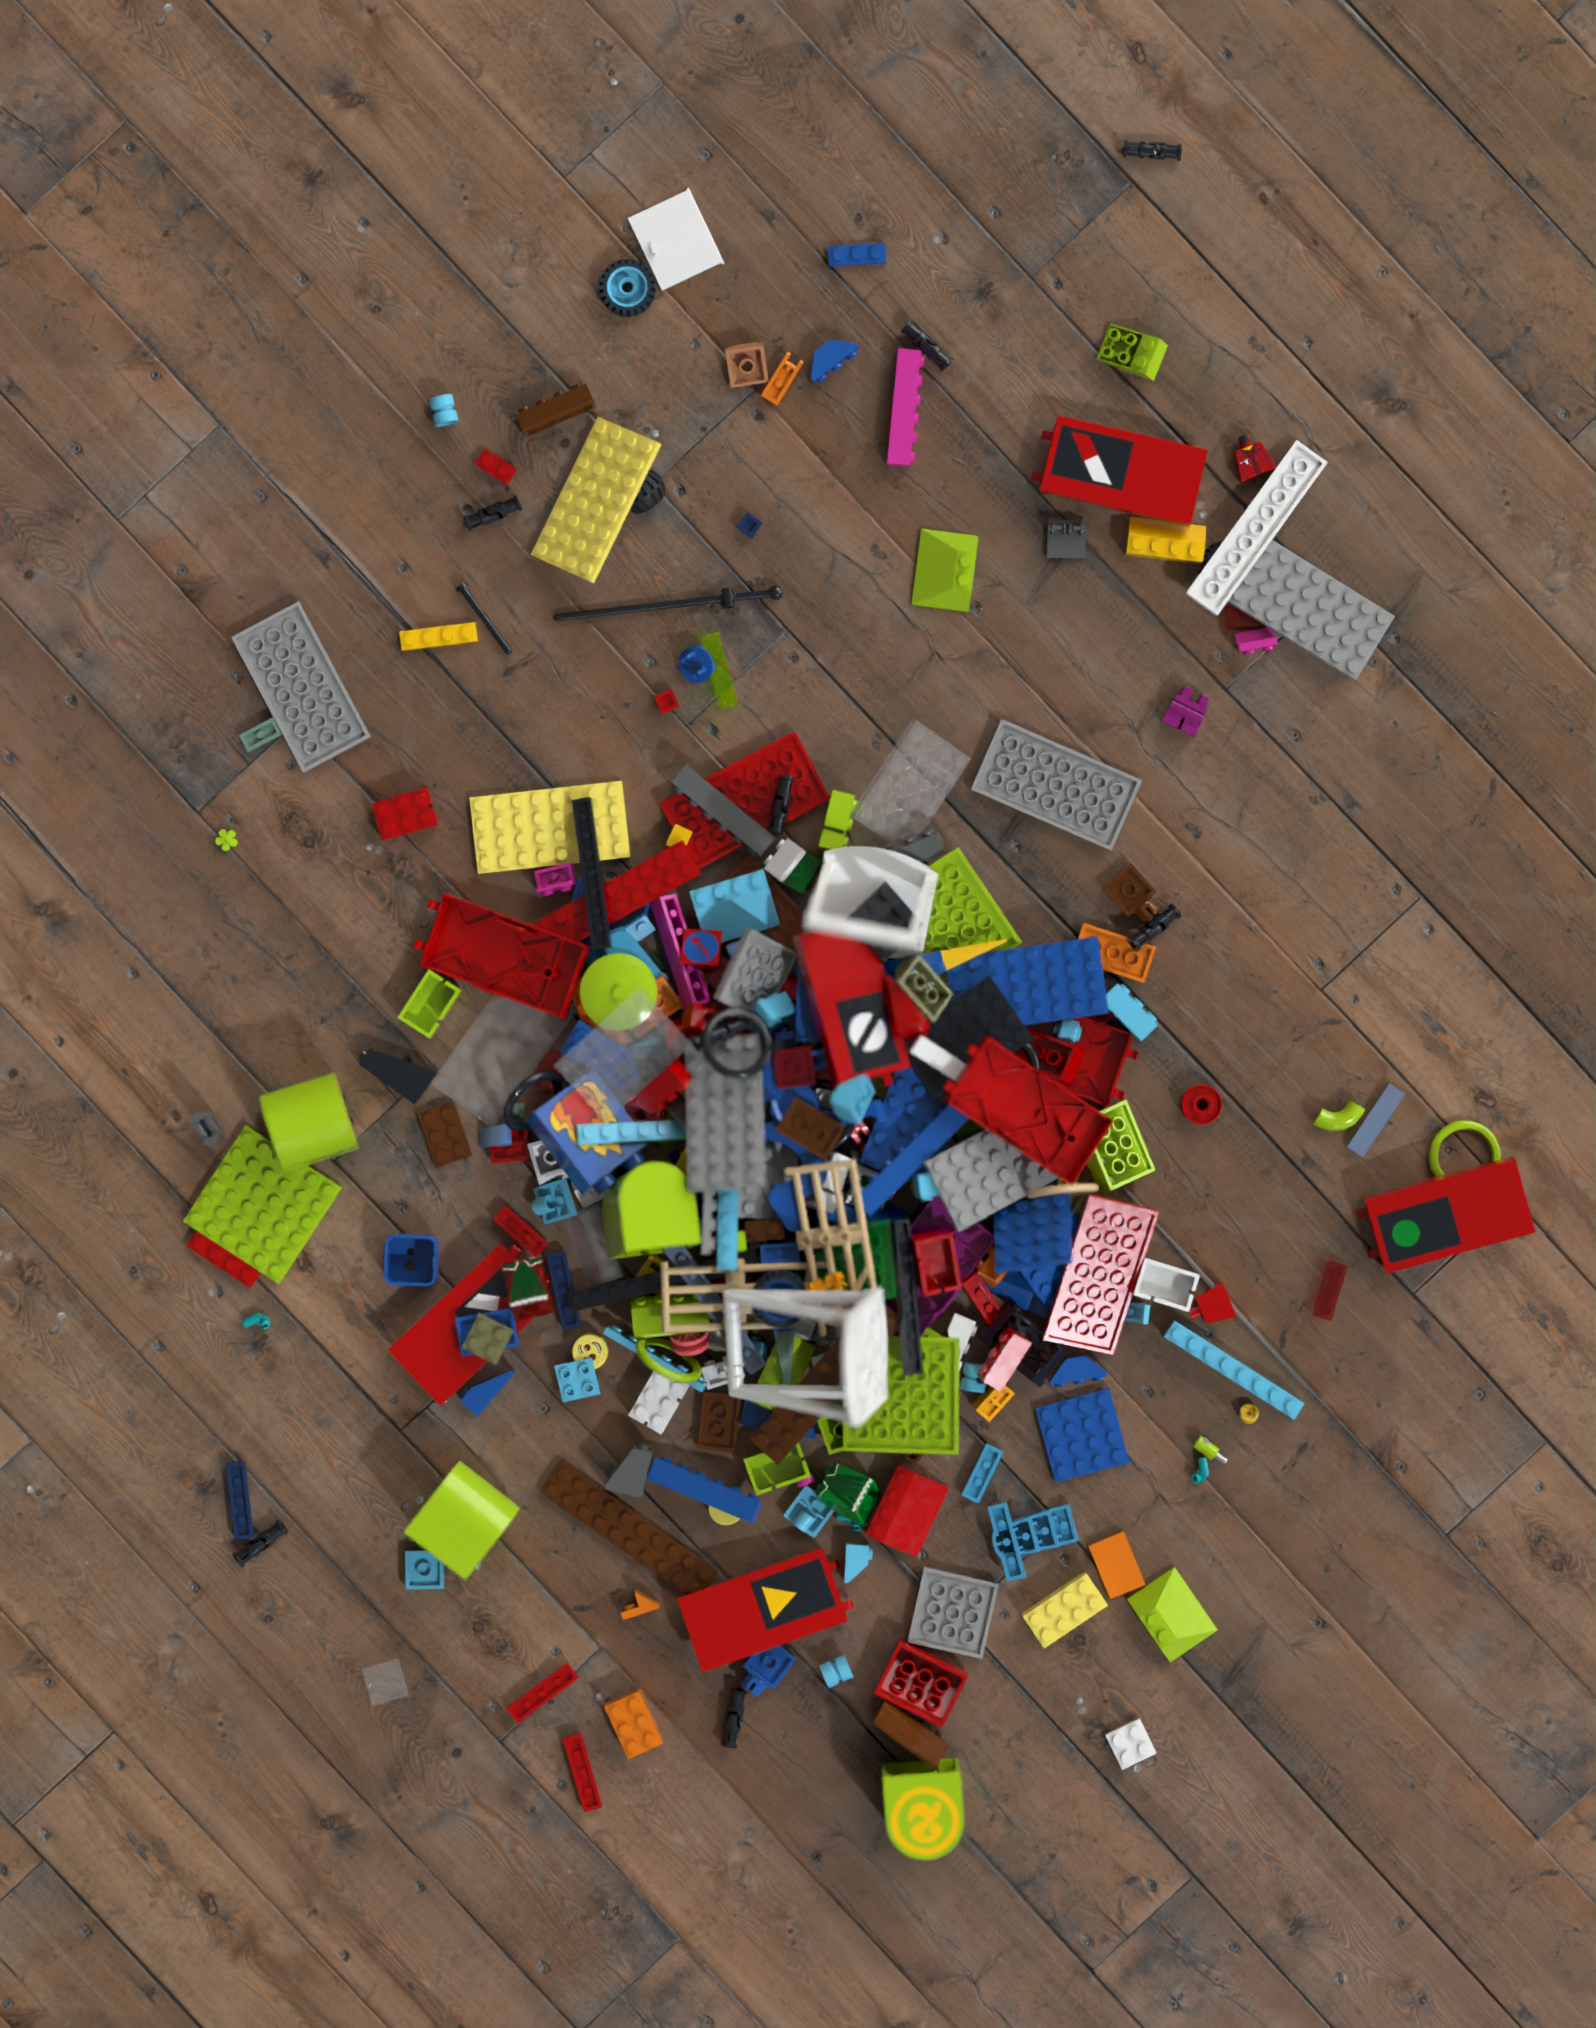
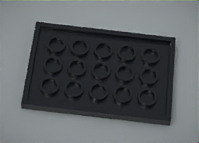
(965, 1022)

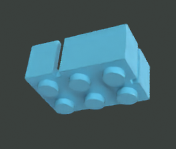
(1130, 1012)

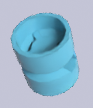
(443, 410)
(971, 1381)
(836, 1671)

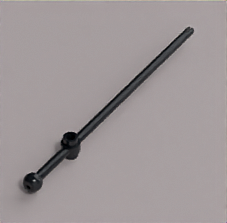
(727, 598)

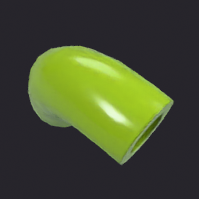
(1339, 1120)

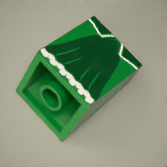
(848, 1493)

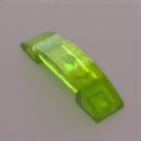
(721, 676)

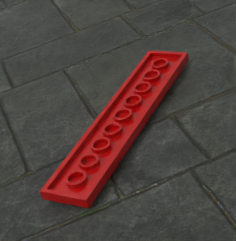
(627, 891)

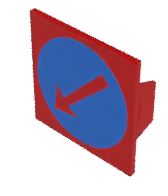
(701, 948)

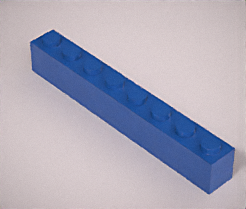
(909, 1159)

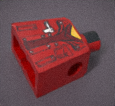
(1252, 459)

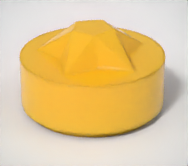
(1249, 1413)

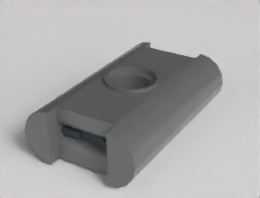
(208, 1127)

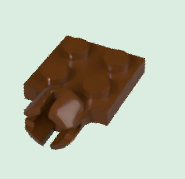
(1132, 894)

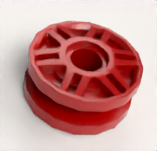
(1213, 1107)

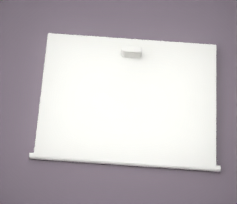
(677, 238)

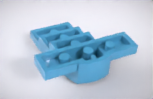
(626, 940)
(1029, 1534)

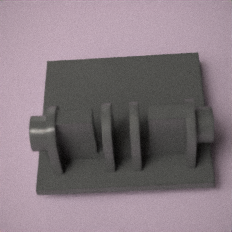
(1066, 538)

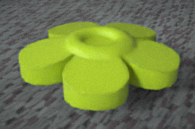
(226, 839)

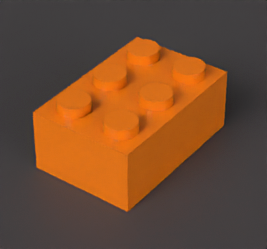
(634, 1723)

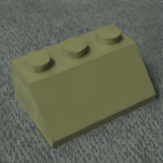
(923, 986)

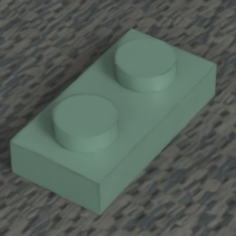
(260, 734)

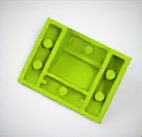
(945, 570)
(1172, 1614)

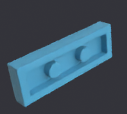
(982, 1473)

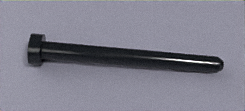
(484, 618)

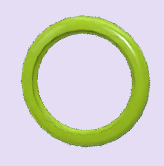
(1456, 1126)
(656, 1367)

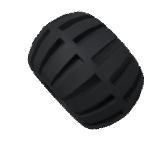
(650, 493)

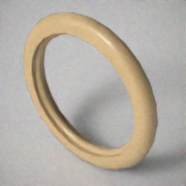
(1072, 1189)

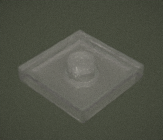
(385, 1681)

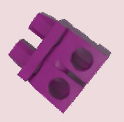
(1185, 709)

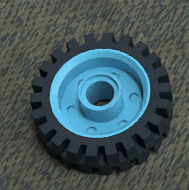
(631, 302)

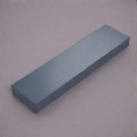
(1375, 1120)

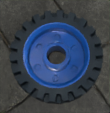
(778, 1281)

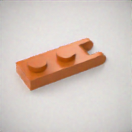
(781, 380)

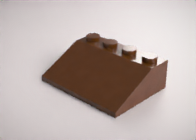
(910, 1732)

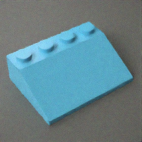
(736, 905)

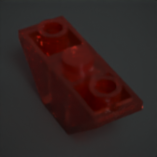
(547, 1064)

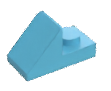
(1138, 1313)

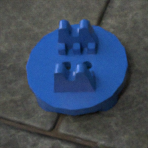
(690, 657)

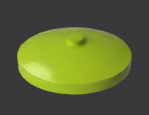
(612, 981)

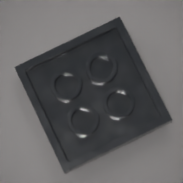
(883, 909)

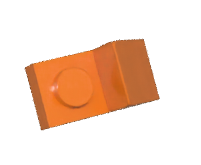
(645, 1605)

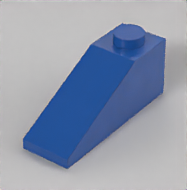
(482, 1393)

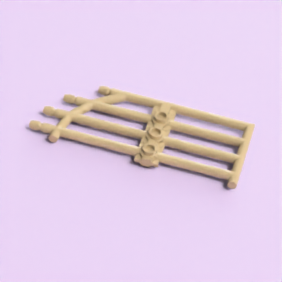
(835, 1235)
(734, 1280)

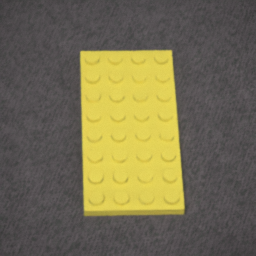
(595, 499)
(540, 828)

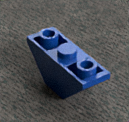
(830, 358)
(1077, 1370)

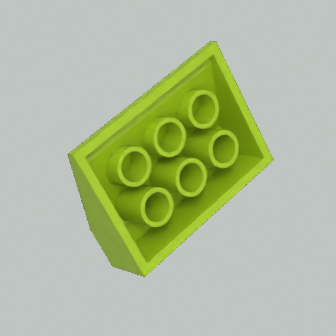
(1121, 1153)

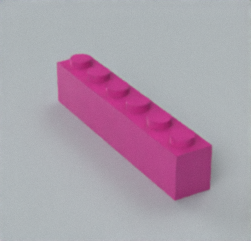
(903, 409)
(671, 929)

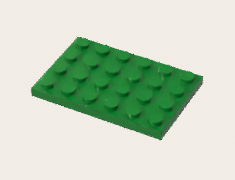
(882, 1258)

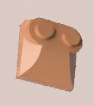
(746, 364)

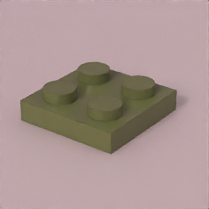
(487, 1338)

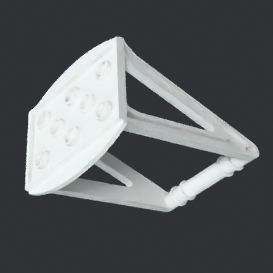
(852, 875)
(863, 1351)

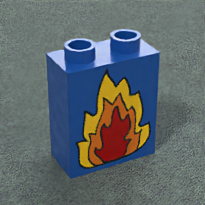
(583, 1164)

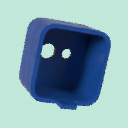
(425, 1257)

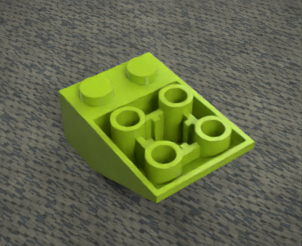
(1132, 351)

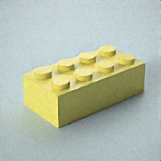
(1064, 1609)

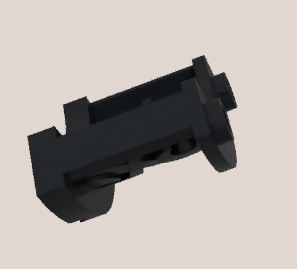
(1031, 1368)

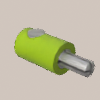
(1208, 1449)

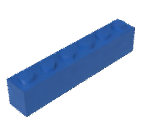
(704, 1490)

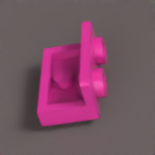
(1255, 639)
(555, 878)

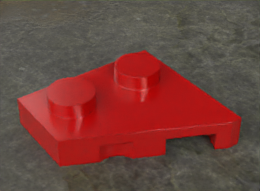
(513, 1153)

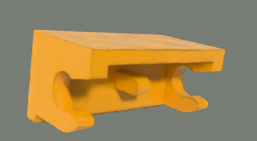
(992, 1401)

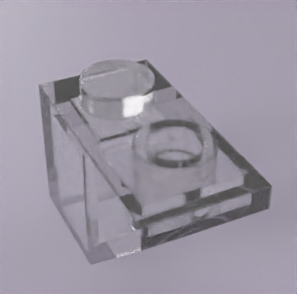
(831, 1337)

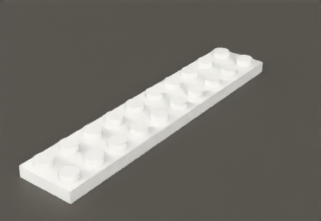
(1256, 528)

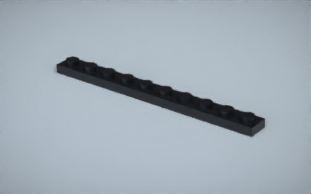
(638, 1286)

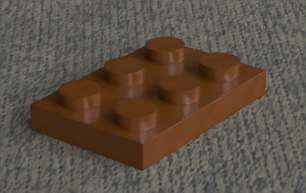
(810, 1128)
(444, 1134)
(719, 1422)

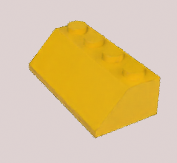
(1165, 540)

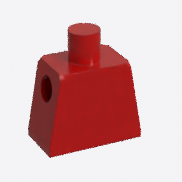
(1213, 1305)

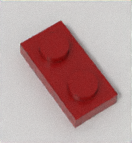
(495, 466)

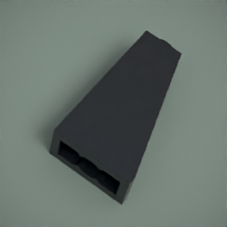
(401, 1075)

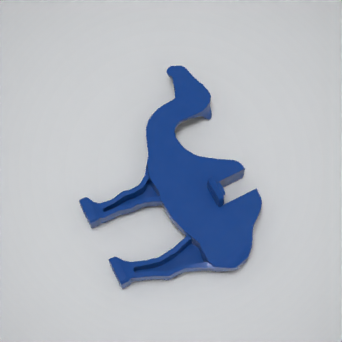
(783, 1194)

